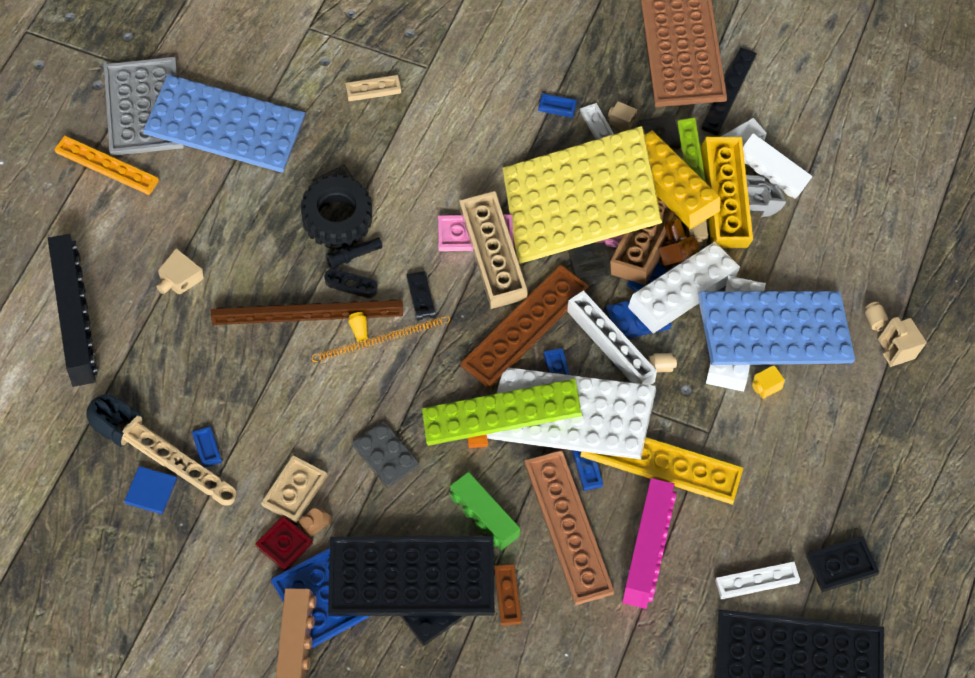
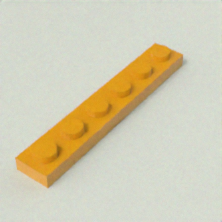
(107, 165)

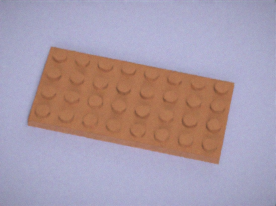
(683, 52)

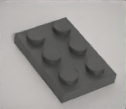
(385, 454)

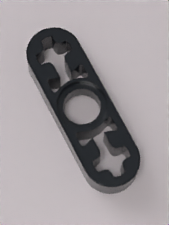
(335, 284)

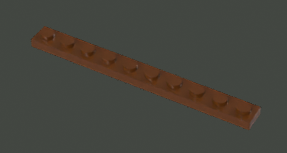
(309, 312)

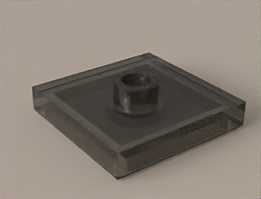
(665, 128)

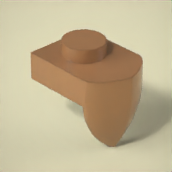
(315, 521)

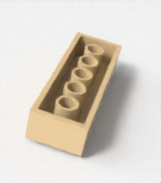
(493, 250)

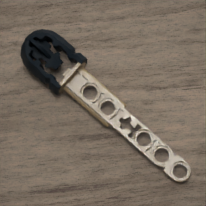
(107, 413)

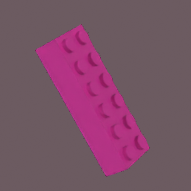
(650, 544)

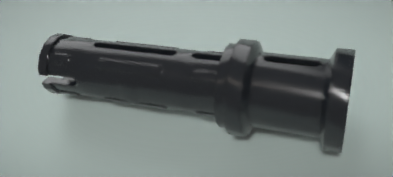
(346, 255)

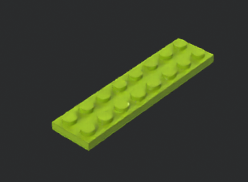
(501, 412)

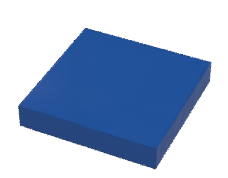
(150, 490)

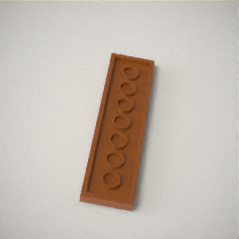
(523, 327)

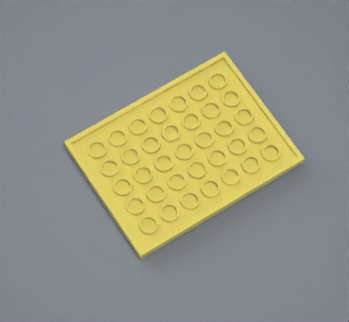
(581, 195)

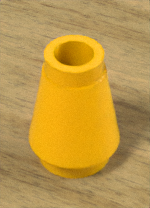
(358, 324)

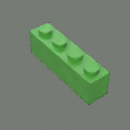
(484, 511)

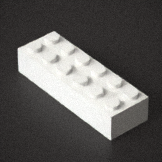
(679, 288)
(733, 375)

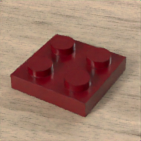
(283, 543)

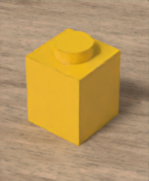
(768, 382)

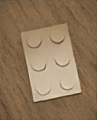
(294, 489)

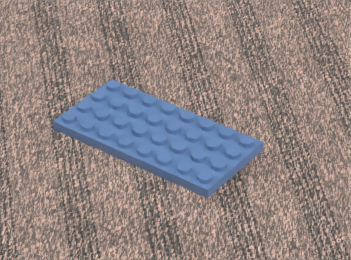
(224, 123)
(776, 327)

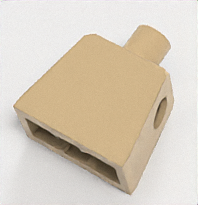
(178, 273)

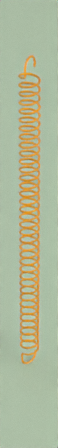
(378, 339)

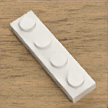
(757, 580)

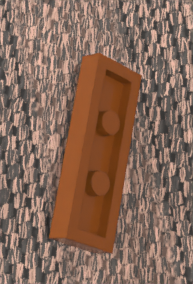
(507, 595)

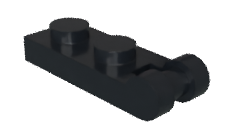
(420, 295)

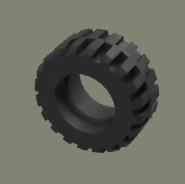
(336, 190)

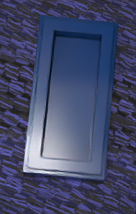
(557, 105)
(206, 447)

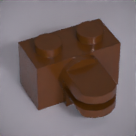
(679, 246)

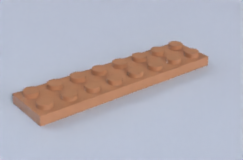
(569, 528)

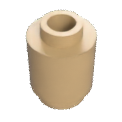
(876, 316)
(663, 362)

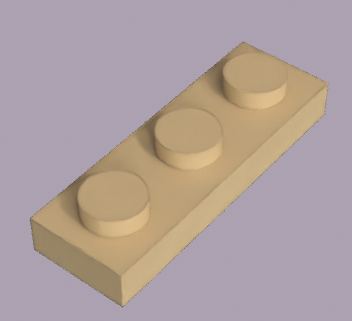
(373, 88)

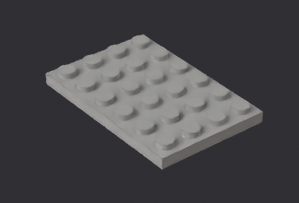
(129, 101)

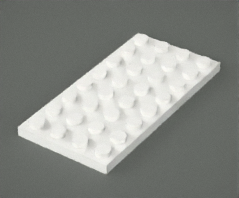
(611, 420)

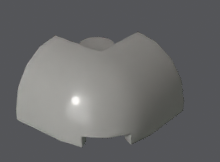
(764, 196)

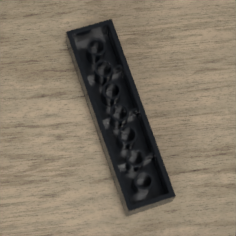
(72, 310)

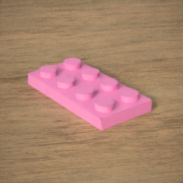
(454, 236)

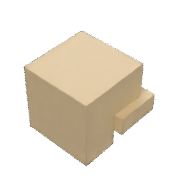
(901, 341)

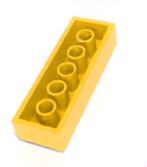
(727, 177)
(679, 185)

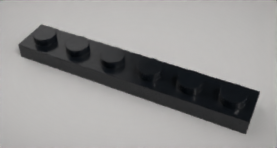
(733, 84)

